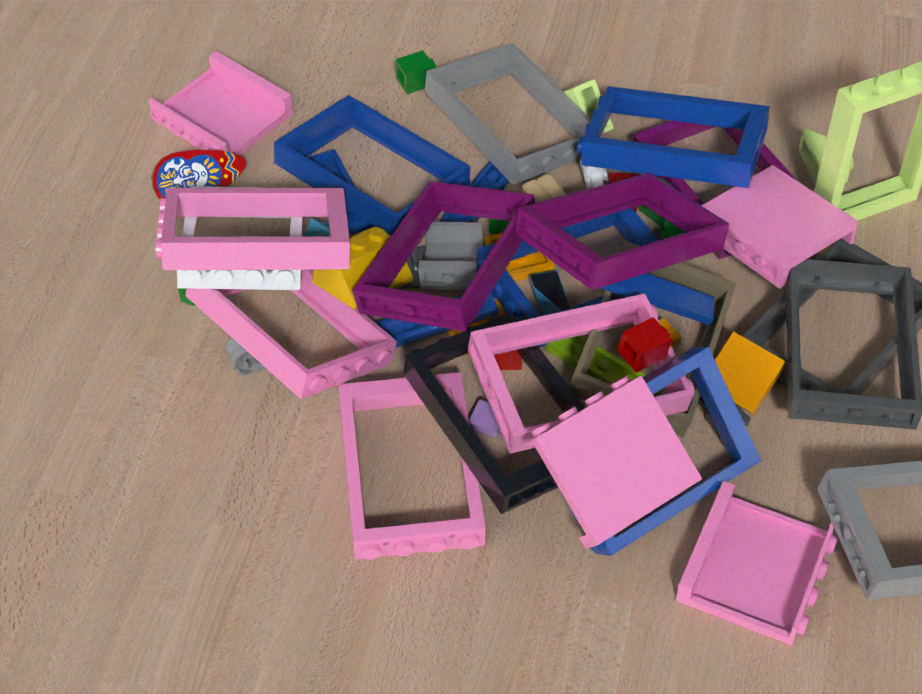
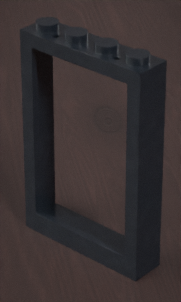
(504, 491)

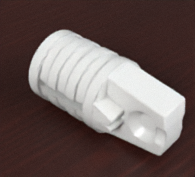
(594, 176)

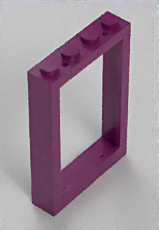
(542, 224)
(373, 290)

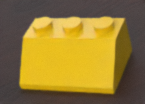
(363, 251)

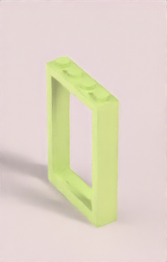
(841, 139)

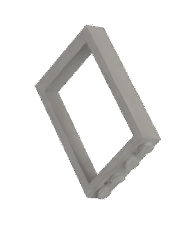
(494, 64)
(856, 531)

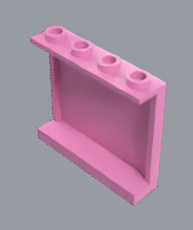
(224, 108)
(778, 223)
(615, 459)
(756, 567)

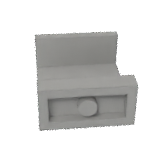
(450, 255)

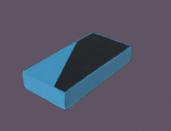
(548, 292)

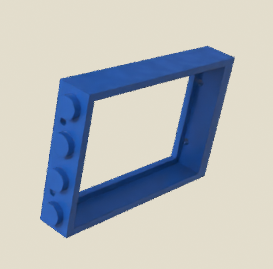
(295, 147)
(673, 161)
(511, 296)
(729, 425)

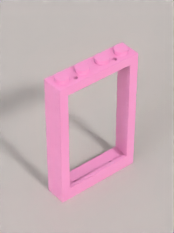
(253, 252)
(551, 328)
(374, 343)
(409, 538)

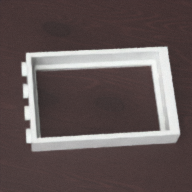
(240, 278)

